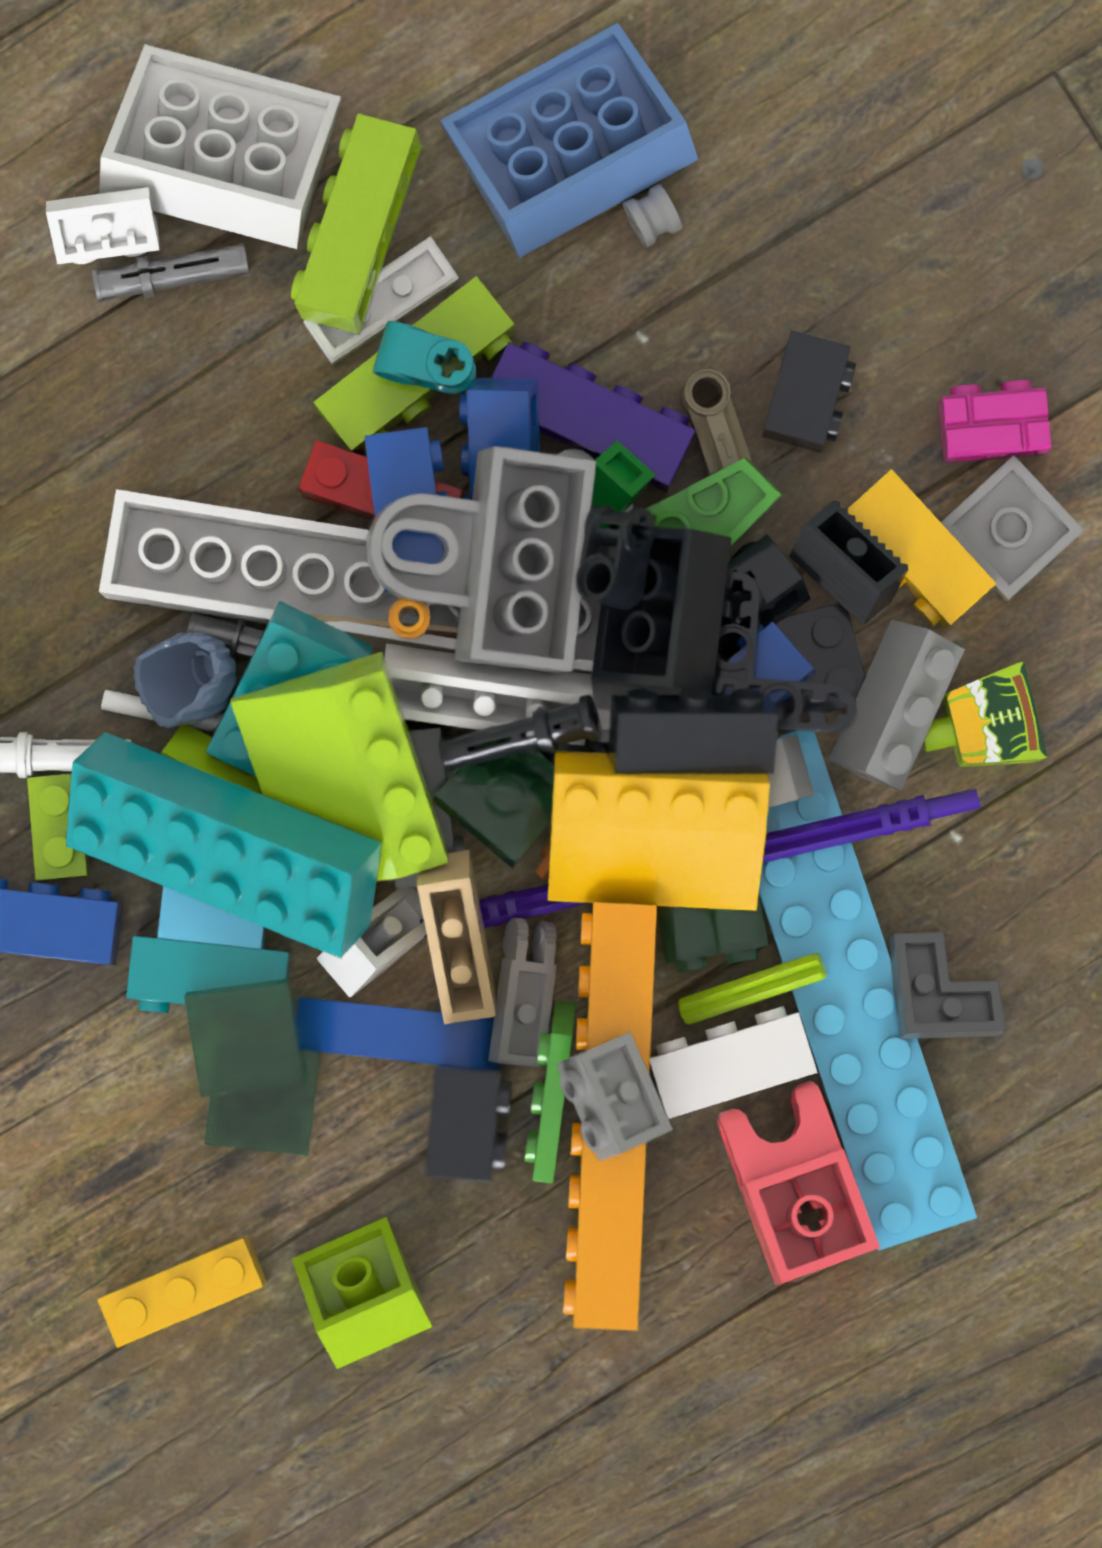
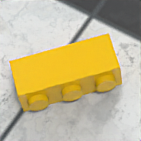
(939, 567)
(182, 1291)

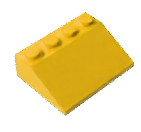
(655, 836)

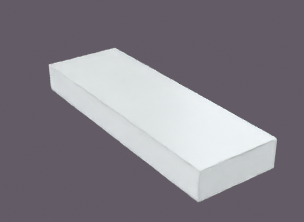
(399, 292)

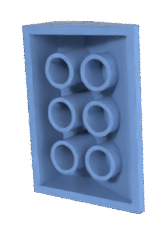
(570, 139)

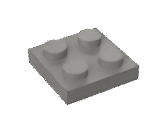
(1012, 527)

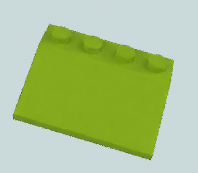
(346, 756)

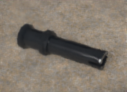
(547, 728)

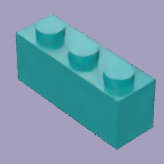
(167, 969)

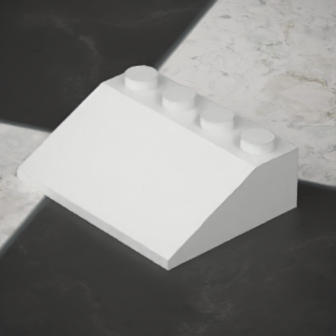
(220, 145)

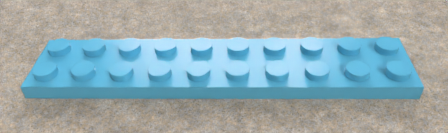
(850, 1020)

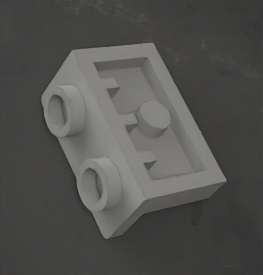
(613, 1097)

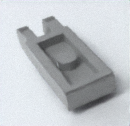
(523, 993)

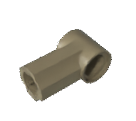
(717, 426)

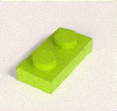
(49, 821)

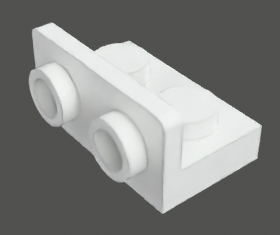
(103, 226)

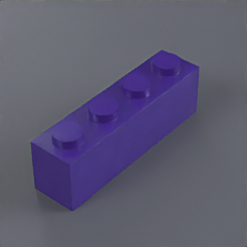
(594, 417)

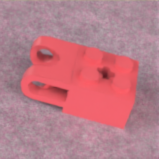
(795, 1172)

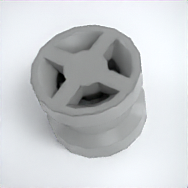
(652, 215)

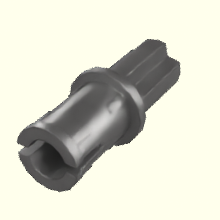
(236, 637)

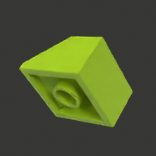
(361, 1293)

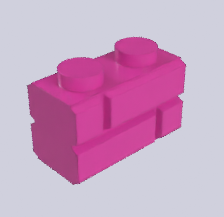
(994, 423)

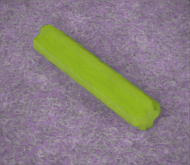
(752, 988)

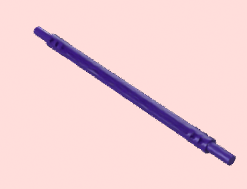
(778, 845)

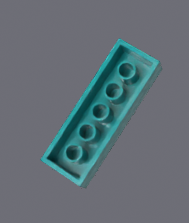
(222, 844)

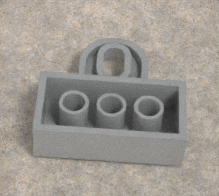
(503, 560)

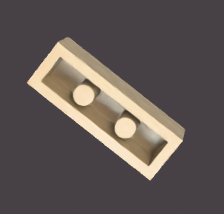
(457, 940)

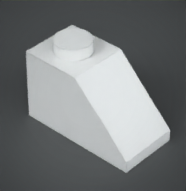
(391, 934)

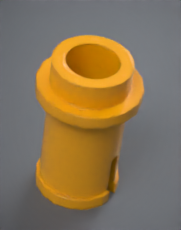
(401, 608)

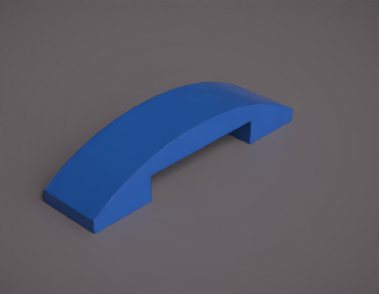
(393, 1033)

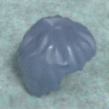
(185, 679)

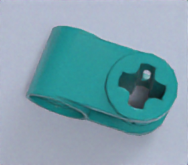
(415, 356)

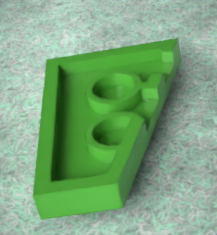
(721, 503)
(548, 1096)

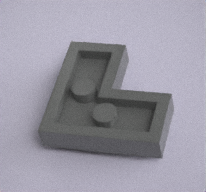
(932, 1004)

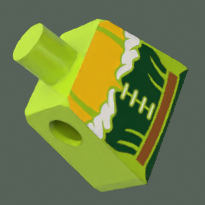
(990, 721)

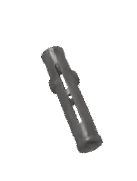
(170, 272)

